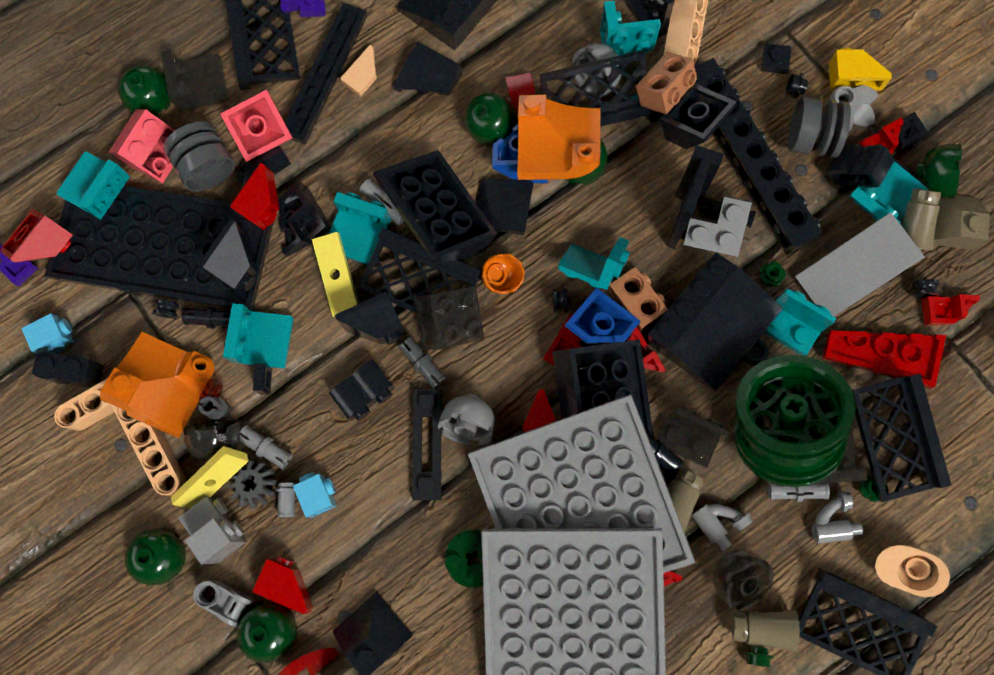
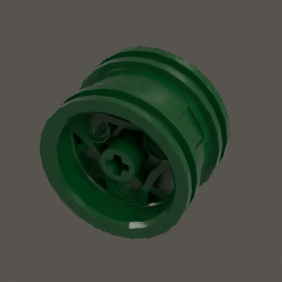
(795, 401)

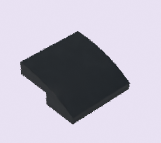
(506, 204)

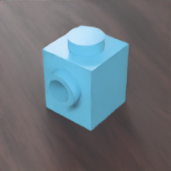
(48, 334)
(315, 494)

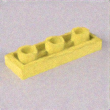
(330, 259)
(210, 477)

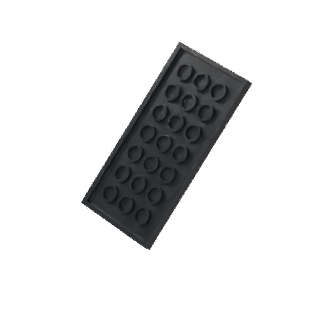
(154, 246)

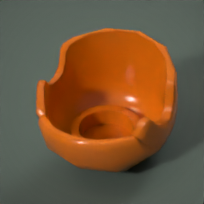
(502, 273)

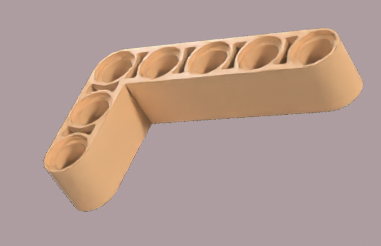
(686, 28)
(146, 451)

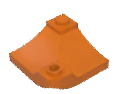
(555, 139)
(158, 384)

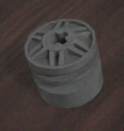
(820, 127)
(198, 156)

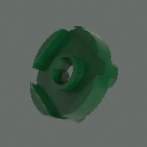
(457, 561)

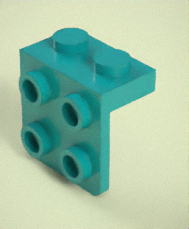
(359, 225)
(594, 267)

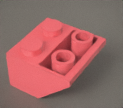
(142, 145)

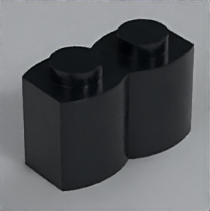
(861, 166)
(67, 369)
(362, 391)

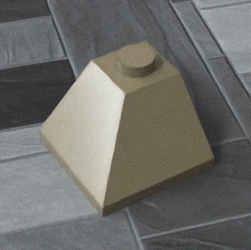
(961, 223)

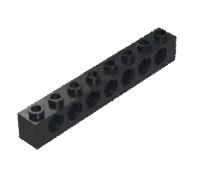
(748, 168)

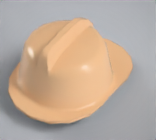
(912, 570)

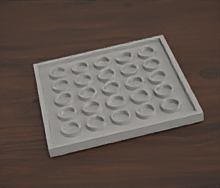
(582, 474)
(574, 601)

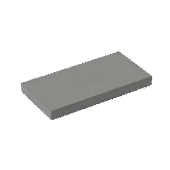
(860, 265)

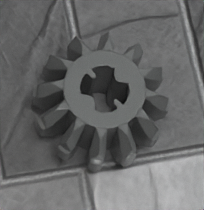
(245, 492)

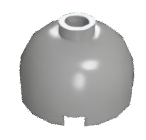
(594, 53)
(467, 419)

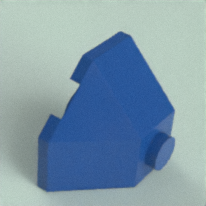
(506, 156)
(602, 320)

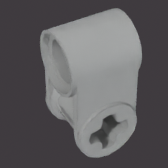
(228, 602)

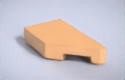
(361, 73)

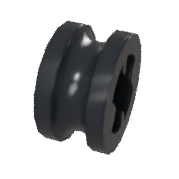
(926, 288)
(560, 300)
(166, 309)

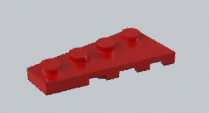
(887, 353)

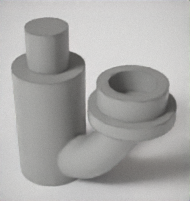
(712, 527)
(834, 531)

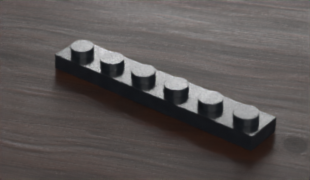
(325, 72)

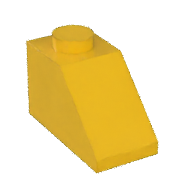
(855, 69)

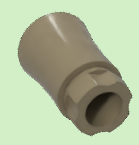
(922, 217)
(684, 494)
(767, 629)

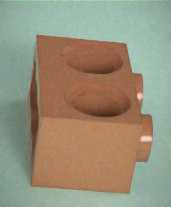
(666, 82)
(633, 301)

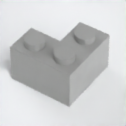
(721, 235)
(211, 531)

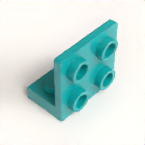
(627, 36)
(93, 184)
(890, 196)
(799, 322)
(257, 337)

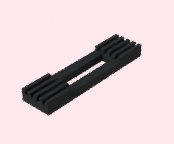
(427, 484)

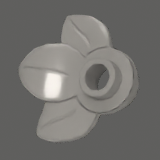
(859, 100)

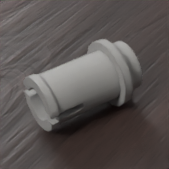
(286, 500)

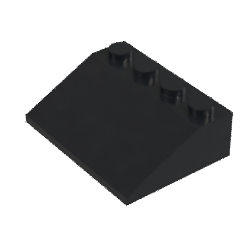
(446, 19)
(436, 207)
(714, 322)
(600, 375)

